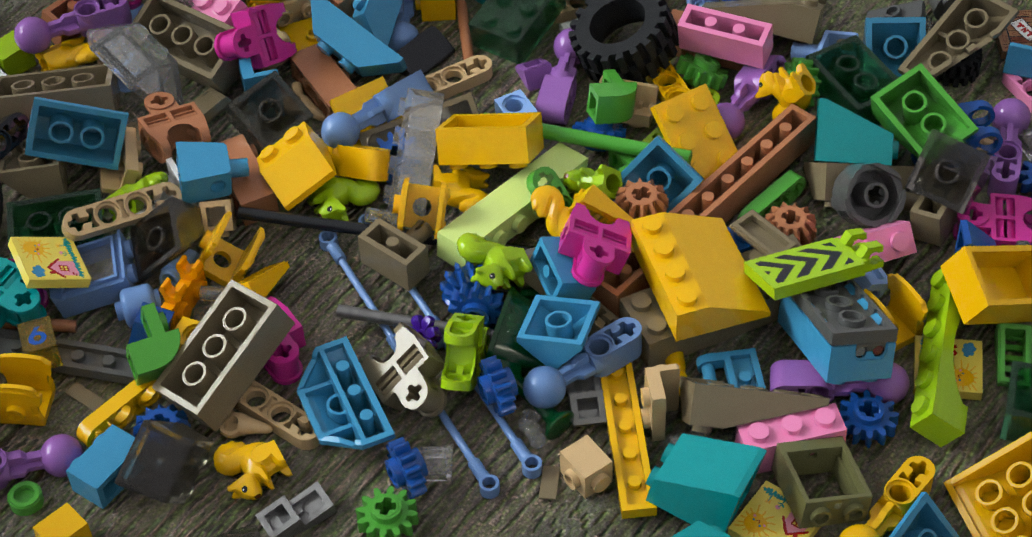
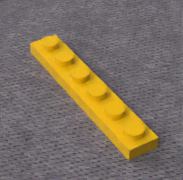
(627, 443)

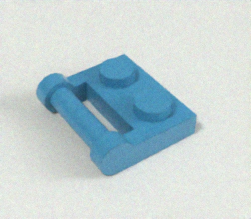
(739, 366)

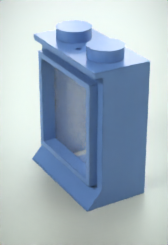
(110, 269)

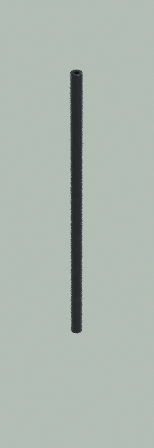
(320, 223)

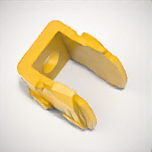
(409, 193)
(238, 260)
(904, 309)
(28, 389)

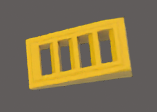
(600, 206)
(265, 278)

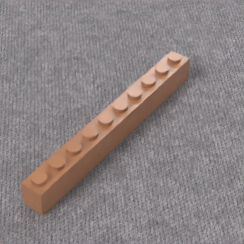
(726, 189)

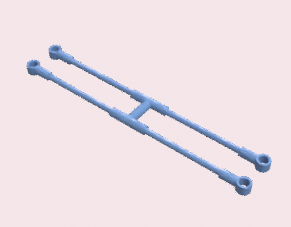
(474, 463)

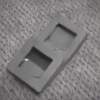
(587, 402)
(297, 515)

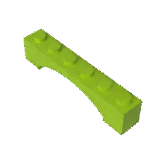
(937, 402)

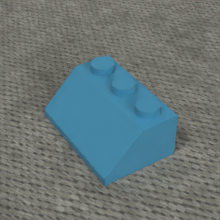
(76, 133)

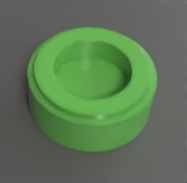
(25, 498)

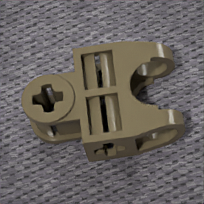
(409, 375)

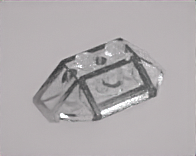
(136, 59)

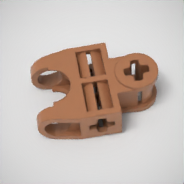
(170, 124)

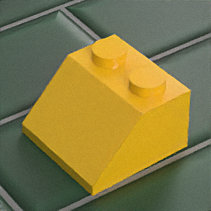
(296, 165)

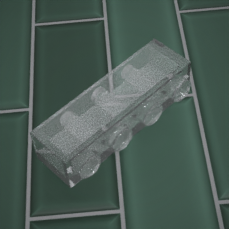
(415, 144)

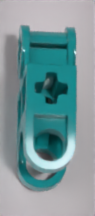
(17, 301)

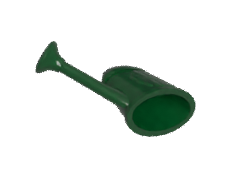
(514, 356)

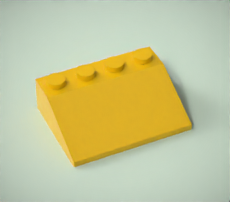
(695, 273)
(997, 492)

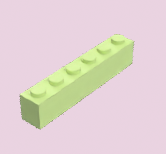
(507, 208)

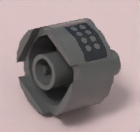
(852, 190)

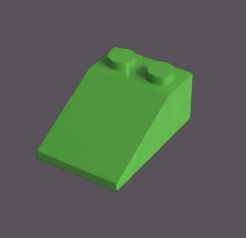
(915, 107)

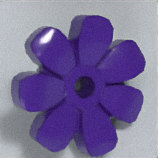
(424, 326)

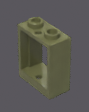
(829, 456)

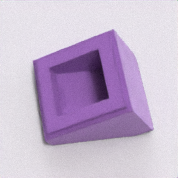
(533, 72)

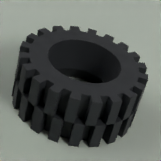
(633, 57)

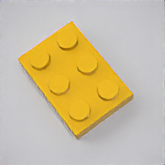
(695, 124)

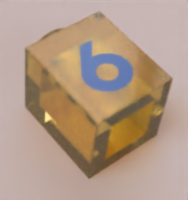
(39, 339)

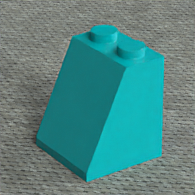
(850, 138)
(704, 479)

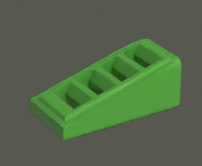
(1011, 332)

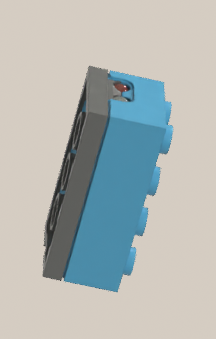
(841, 332)

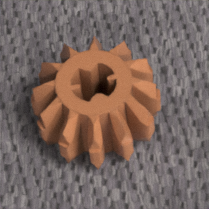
(642, 198)
(794, 221)

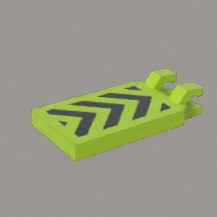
(814, 265)

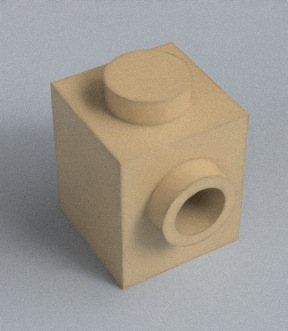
(214, 210)
(586, 467)

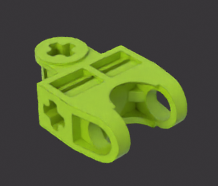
(465, 347)

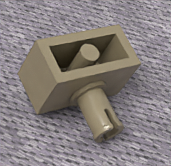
(929, 219)
(395, 253)

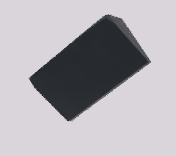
(425, 51)

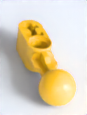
(361, 162)
(899, 494)

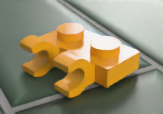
(186, 292)

